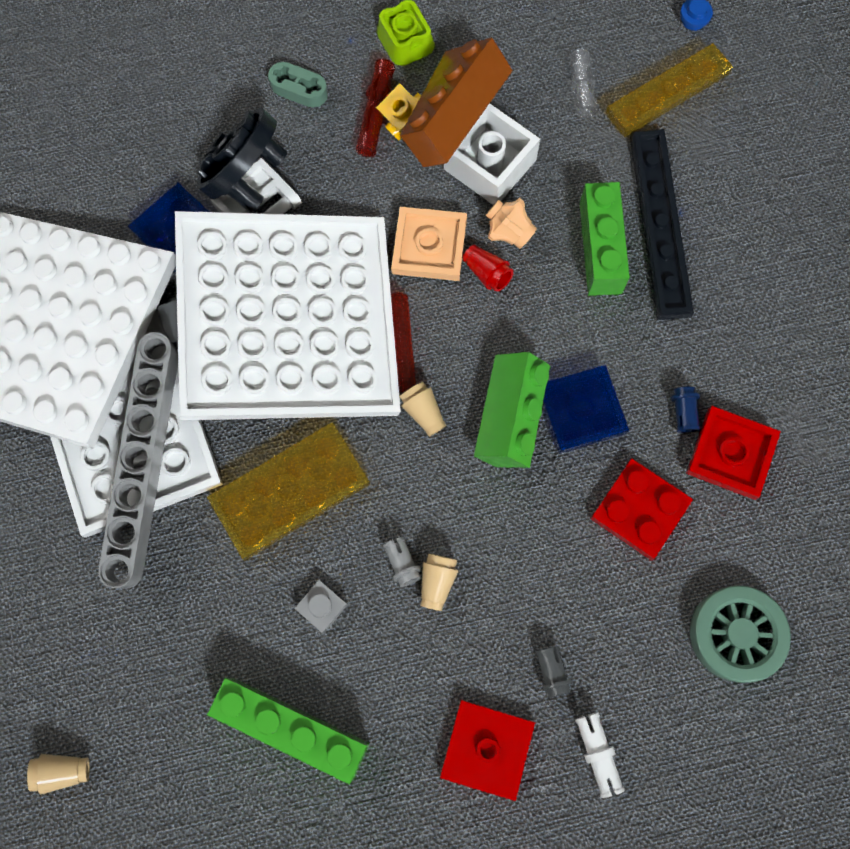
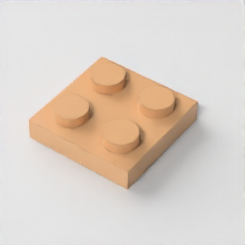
(429, 243)

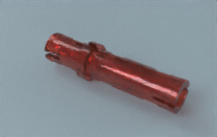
(373, 118)

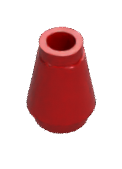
(489, 268)

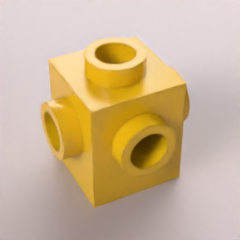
(397, 109)

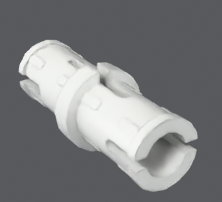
(600, 755)

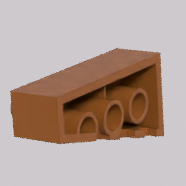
(455, 100)

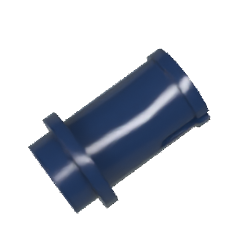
(686, 409)

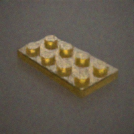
(288, 491)

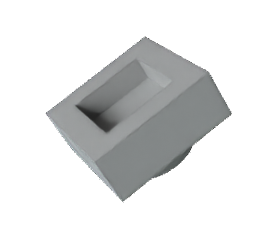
(321, 606)

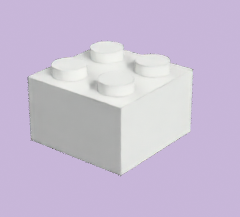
(494, 155)

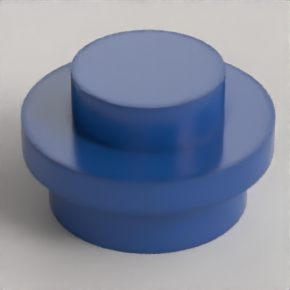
(696, 14)

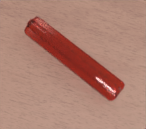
(403, 341)

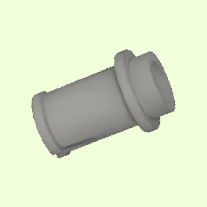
(402, 562)

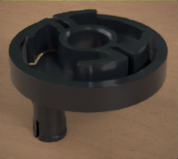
(235, 154)

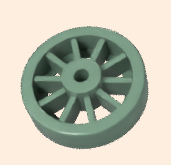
(739, 634)

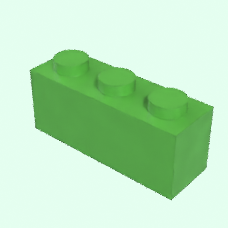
(604, 239)
(512, 410)

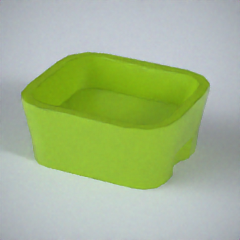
(405, 33)

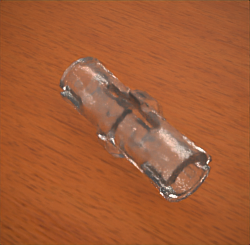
(583, 83)

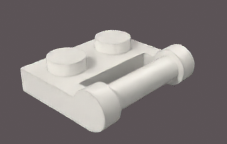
(267, 183)

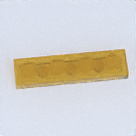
(668, 90)

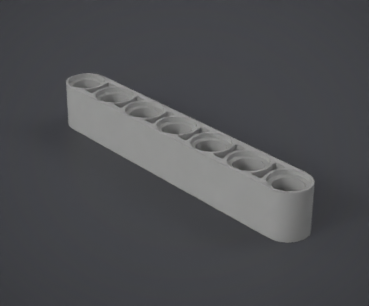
(146, 477)

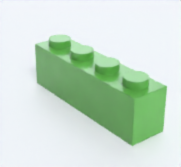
(288, 729)

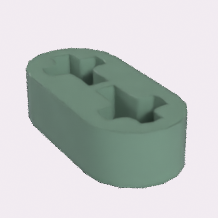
(299, 83)

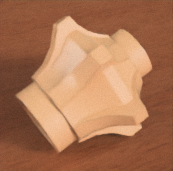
(510, 223)

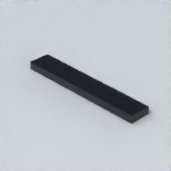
(661, 225)

